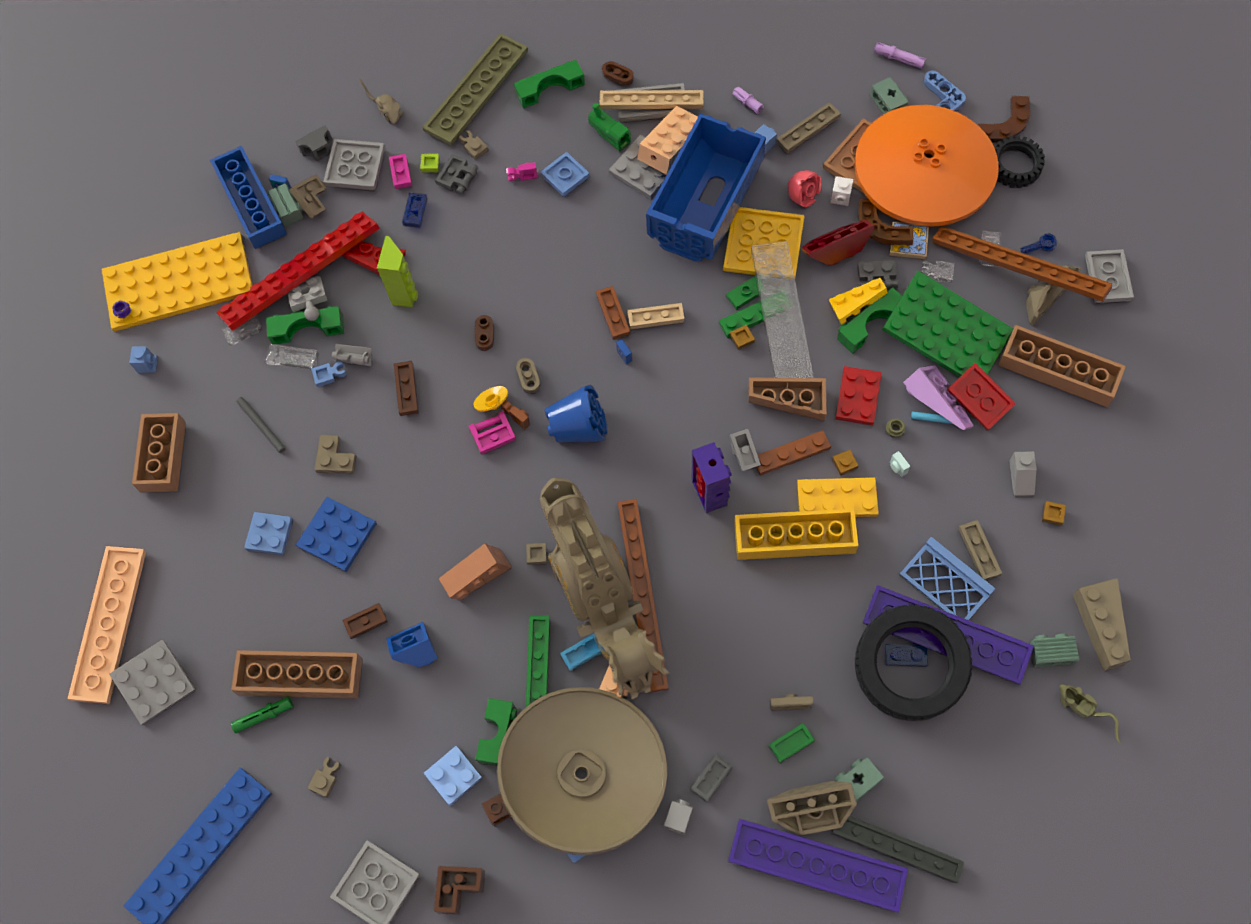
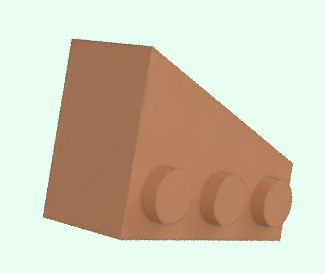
(474, 571)

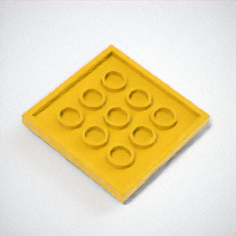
(760, 227)

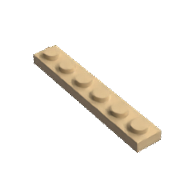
(652, 99)

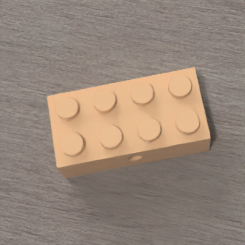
(666, 140)

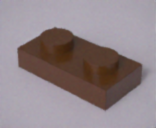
(365, 621)

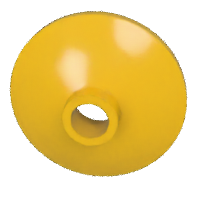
(491, 399)

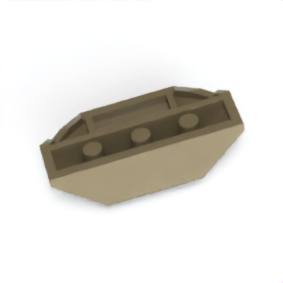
(1042, 297)
(813, 807)

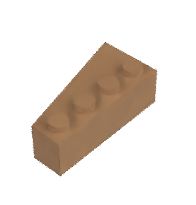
(791, 395)

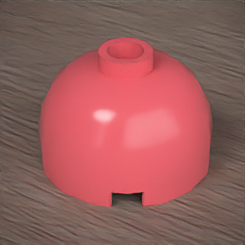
(803, 187)

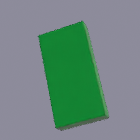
(791, 743)

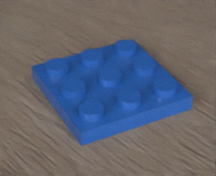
(336, 534)

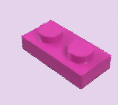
(400, 171)

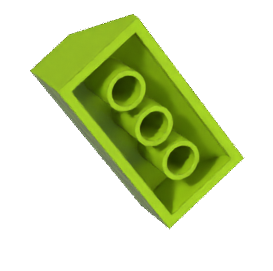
(396, 275)

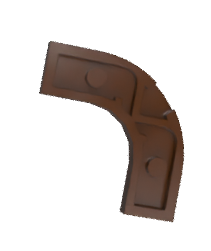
(1016, 124)
(884, 233)

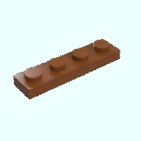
(793, 452)

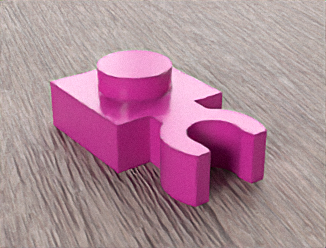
(524, 172)

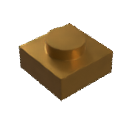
(742, 337)
(845, 462)
(1053, 513)

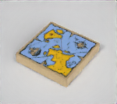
(920, 241)

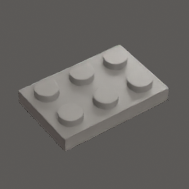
(1111, 267)

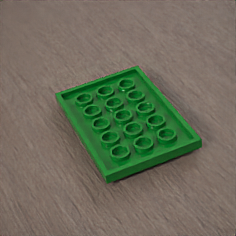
(946, 327)

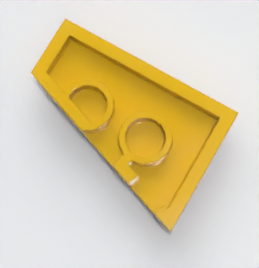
(853, 300)

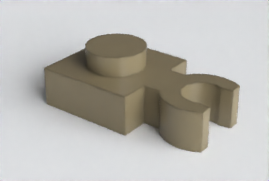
(475, 146)
(323, 780)

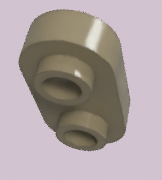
(528, 377)

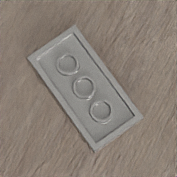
(642, 114)

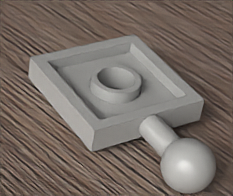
(306, 295)

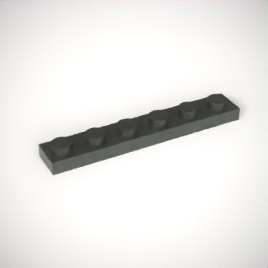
(901, 849)

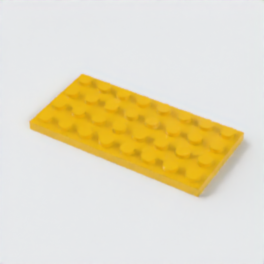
(178, 280)

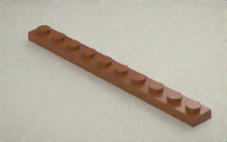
(1023, 263)
(641, 582)

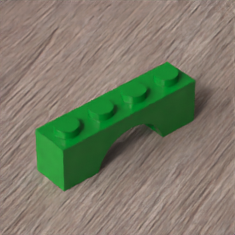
(566, 75)
(283, 327)
(854, 333)

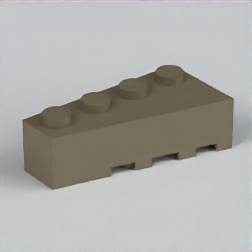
(1104, 620)

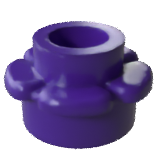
(120, 305)

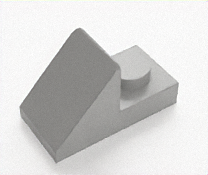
(744, 449)

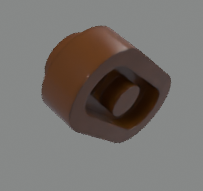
(618, 73)
(484, 331)

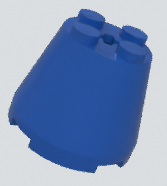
(577, 417)

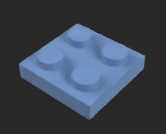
(565, 174)
(268, 533)

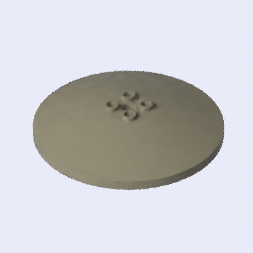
(588, 733)

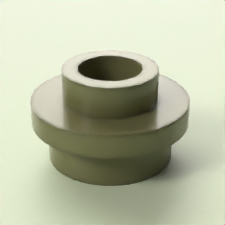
(895, 423)

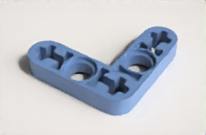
(947, 97)

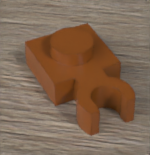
(519, 416)

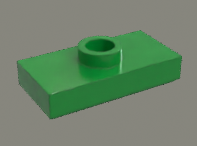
(743, 293)

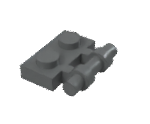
(452, 171)
(878, 269)

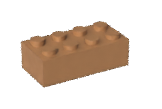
(159, 452)

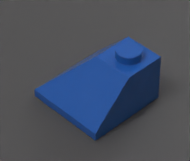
(412, 646)

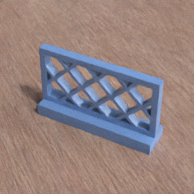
(958, 568)

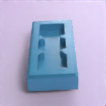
(581, 653)

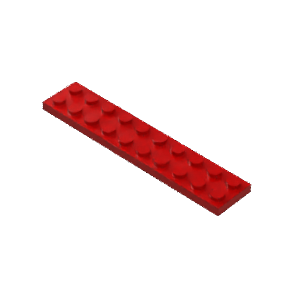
(297, 270)

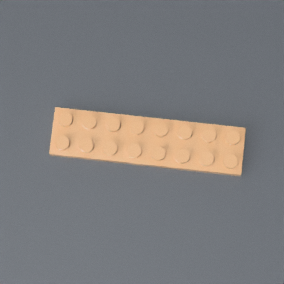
(107, 625)

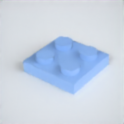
(453, 775)

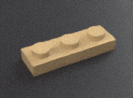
(656, 316)

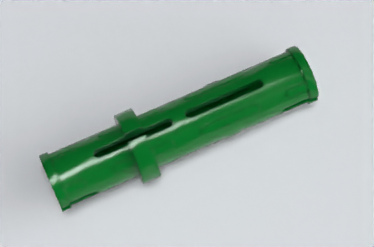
(270, 711)

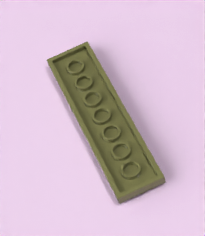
(475, 89)

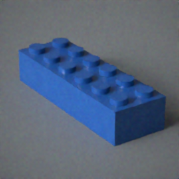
(248, 197)

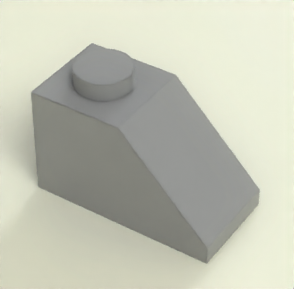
(1023, 473)

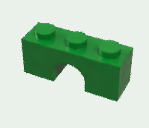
(501, 714)

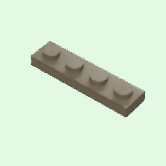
(808, 128)

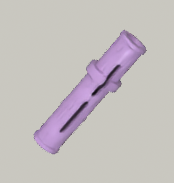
(902, 56)

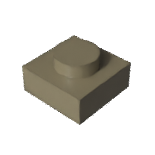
(536, 553)

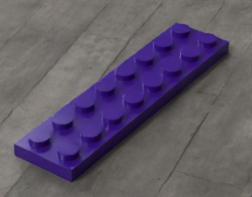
(989, 648)
(818, 865)

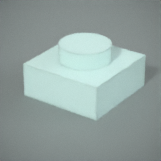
(899, 464)

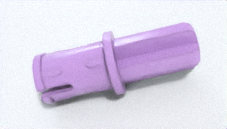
(748, 100)

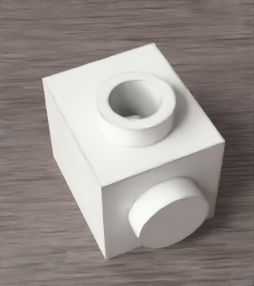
(841, 191)

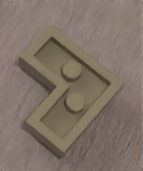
(306, 195)
(329, 459)

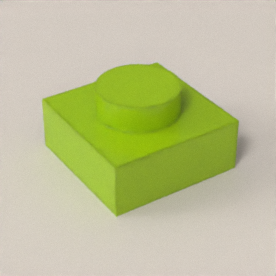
(430, 163)

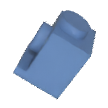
(143, 360)

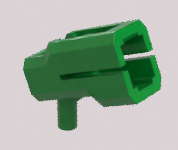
(609, 128)

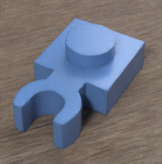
(325, 373)

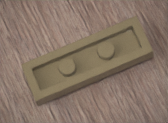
(979, 550)

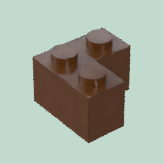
(451, 884)

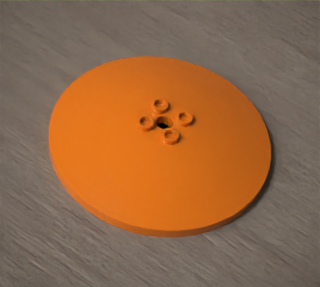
(919, 188)

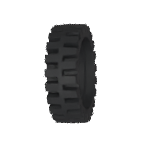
(1023, 146)

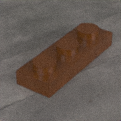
(406, 388)

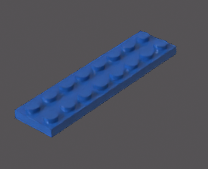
(198, 849)

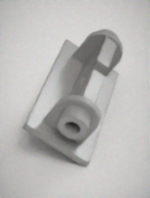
(352, 354)

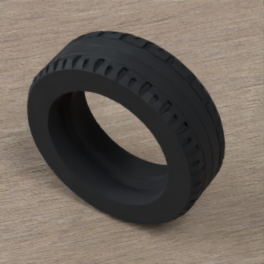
(947, 633)

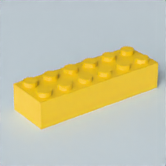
(795, 534)

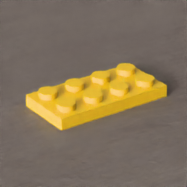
(839, 494)

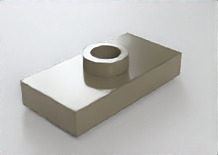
(791, 702)

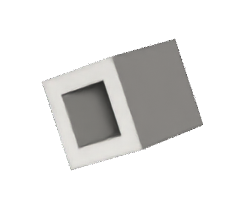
(678, 817)

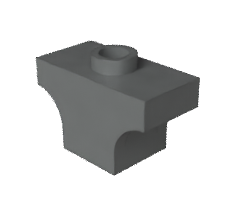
(315, 143)

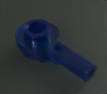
(1046, 242)

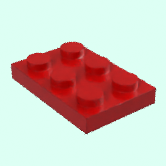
(858, 395)
(981, 396)

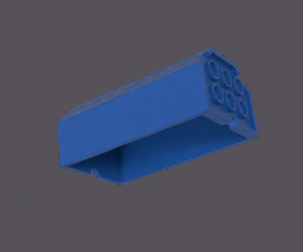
(709, 152)

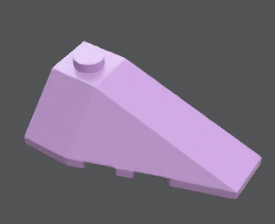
(931, 388)

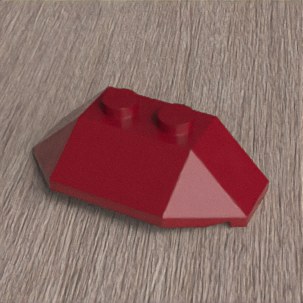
(839, 243)

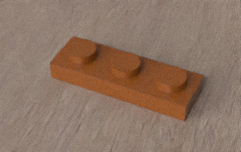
(613, 312)

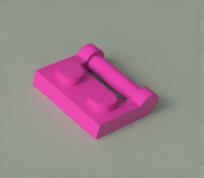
(493, 437)

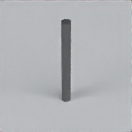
(261, 425)

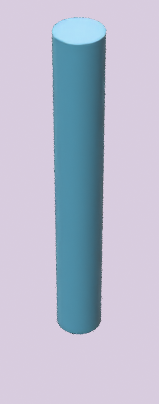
(929, 417)

